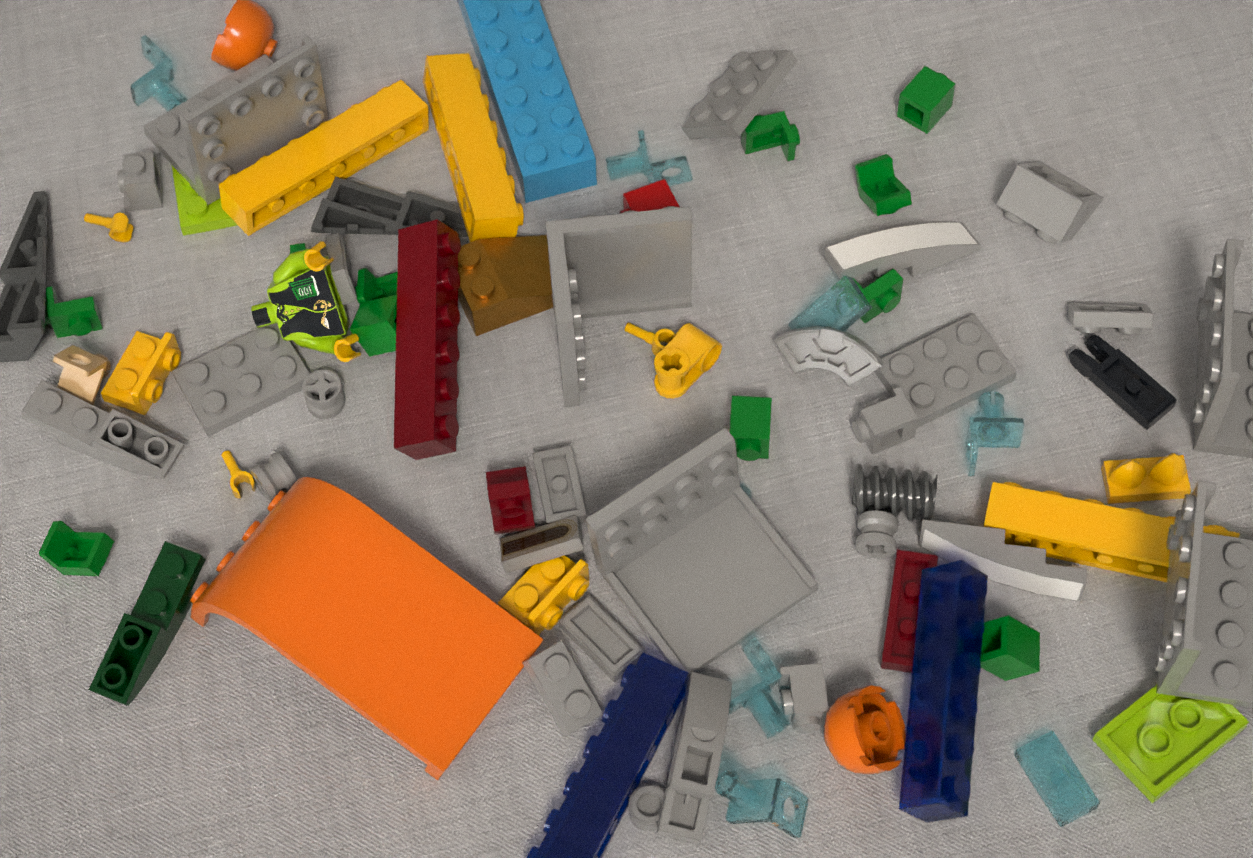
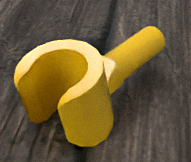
(119, 227)
(661, 335)
(237, 475)

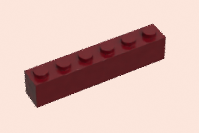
(427, 340)

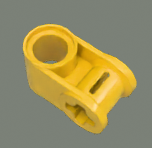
(684, 361)

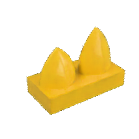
(1145, 479)

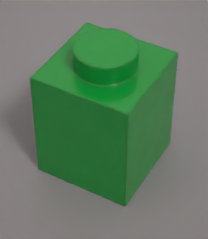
(926, 99)
(376, 325)
(751, 426)
(1010, 648)

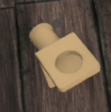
(81, 372)

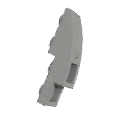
(102, 434)
(695, 758)

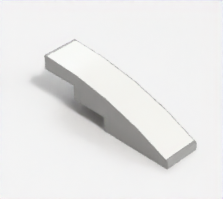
(902, 247)
(1003, 563)

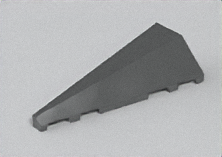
(365, 210)
(25, 284)

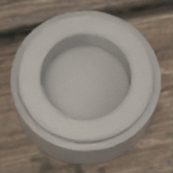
(646, 806)

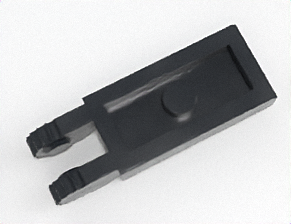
(1123, 381)

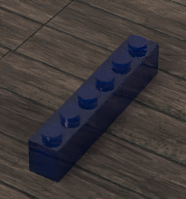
(944, 693)
(614, 761)

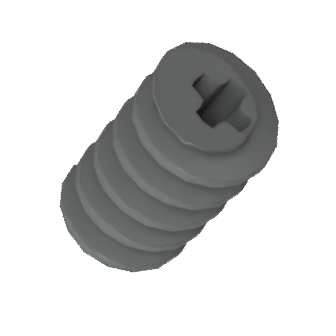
(894, 493)

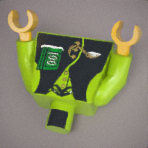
(307, 305)

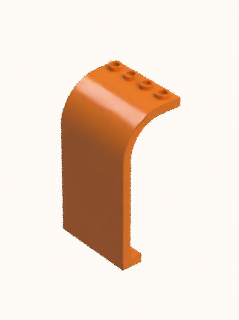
(371, 618)

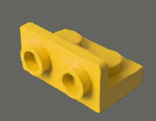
(142, 372)
(545, 591)

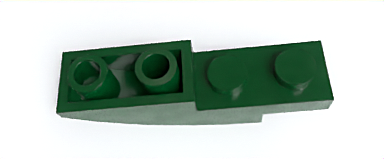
(151, 627)

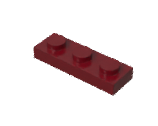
(903, 609)

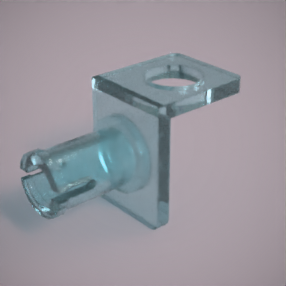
(157, 80)
(641, 162)
(991, 429)
(758, 697)
(761, 801)

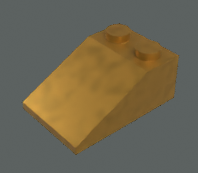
(504, 280)

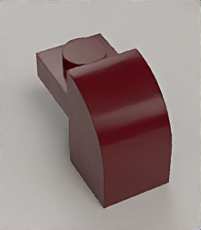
(510, 500)

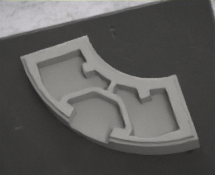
(828, 350)

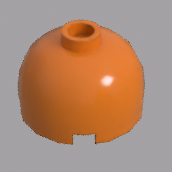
(245, 36)
(865, 731)

